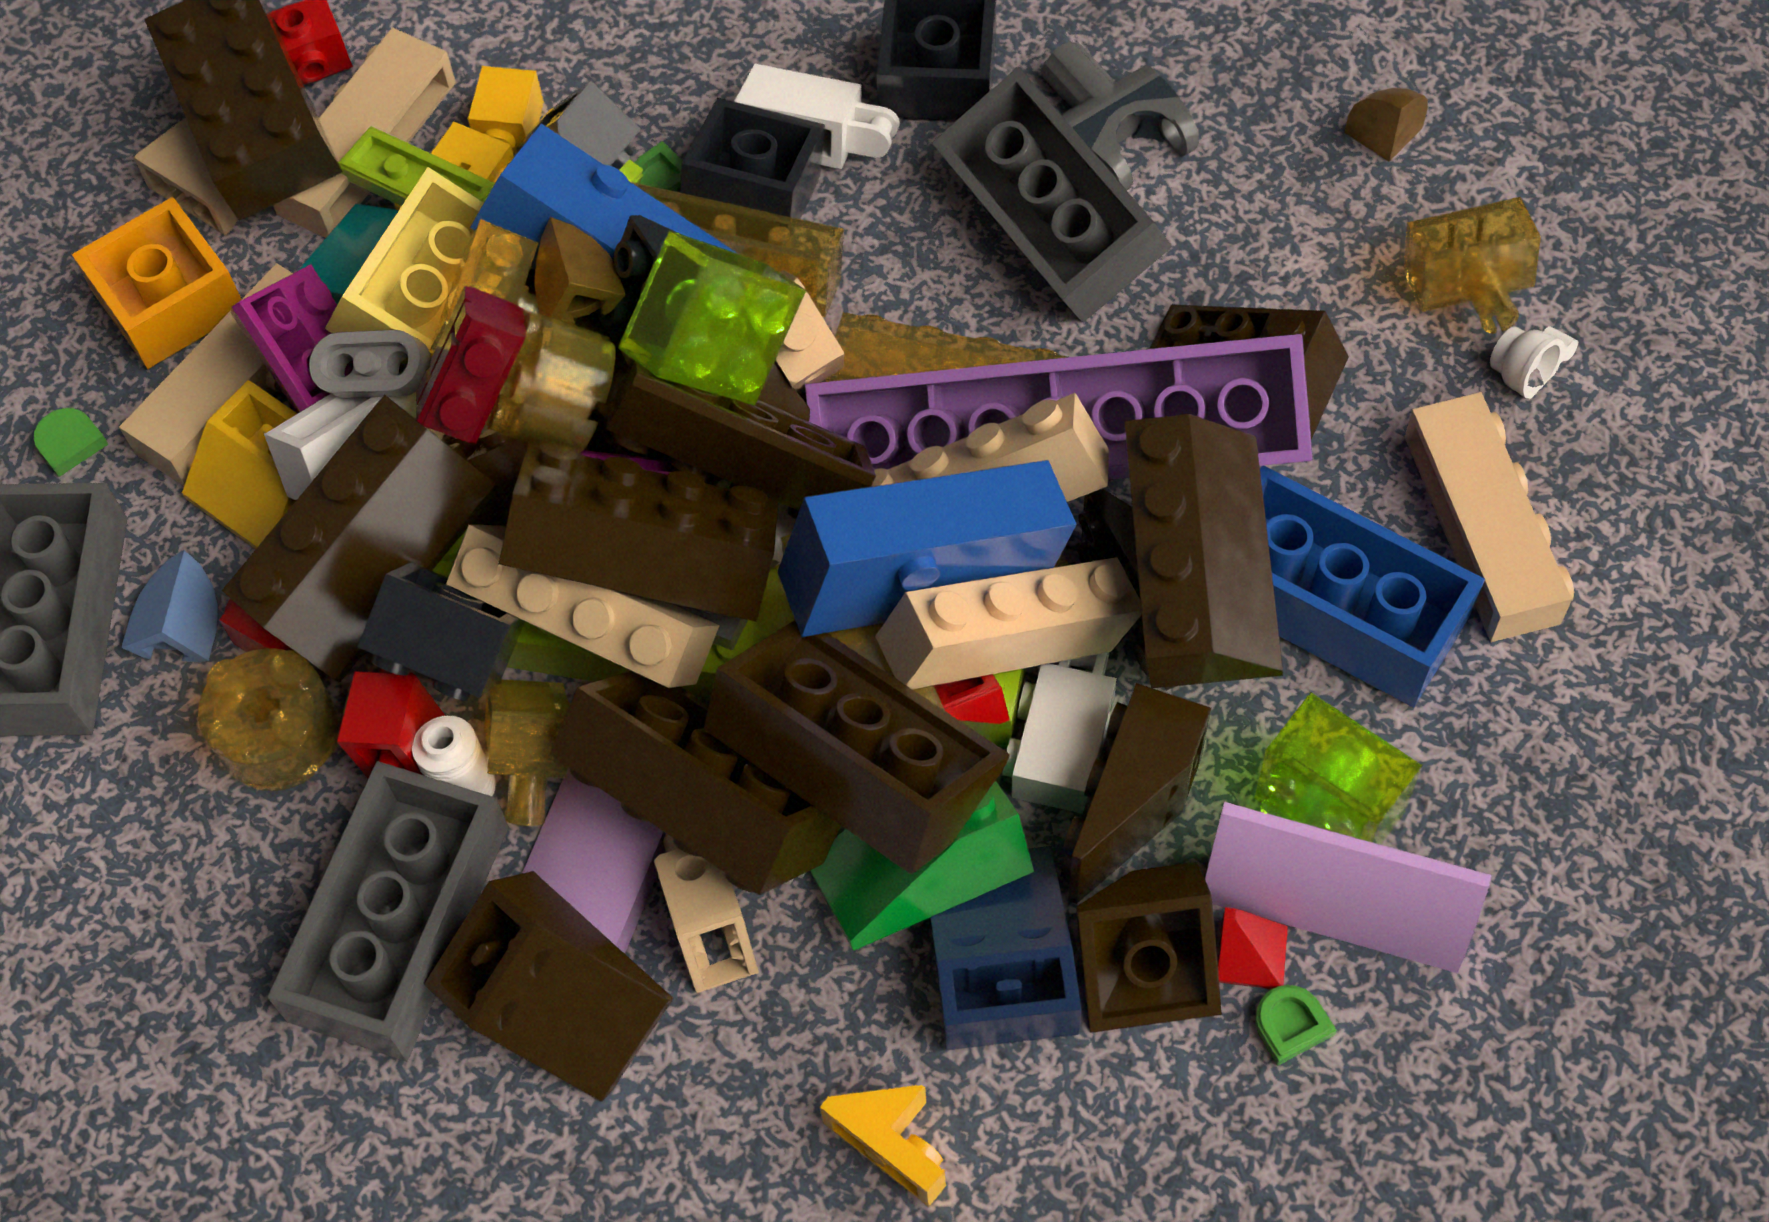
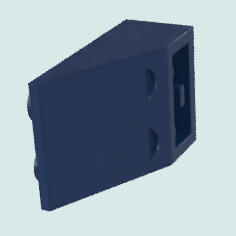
(1008, 963)

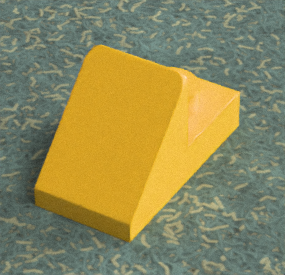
(873, 1127)

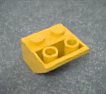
(234, 469)

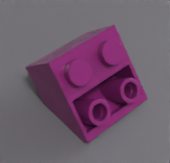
(285, 327)

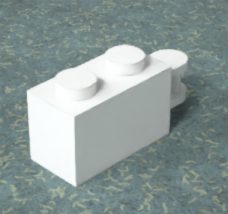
(836, 103)
(1062, 732)

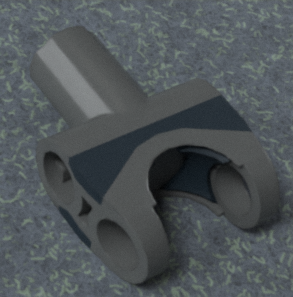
(1111, 111)

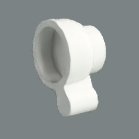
(1522, 352)

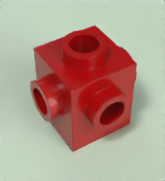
(312, 39)

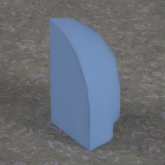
(174, 612)

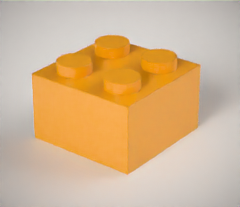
(158, 281)

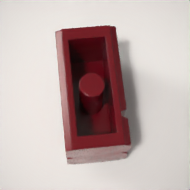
(470, 364)

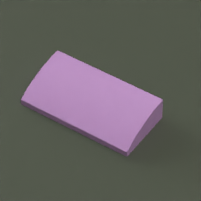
(597, 858)
(1345, 887)

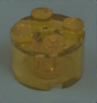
(554, 384)
(268, 718)

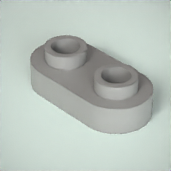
(375, 363)

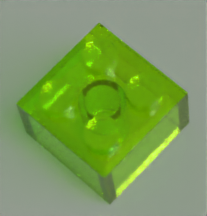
(711, 319)
(1335, 774)

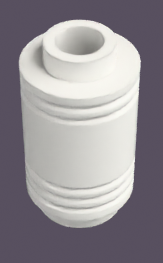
(452, 753)

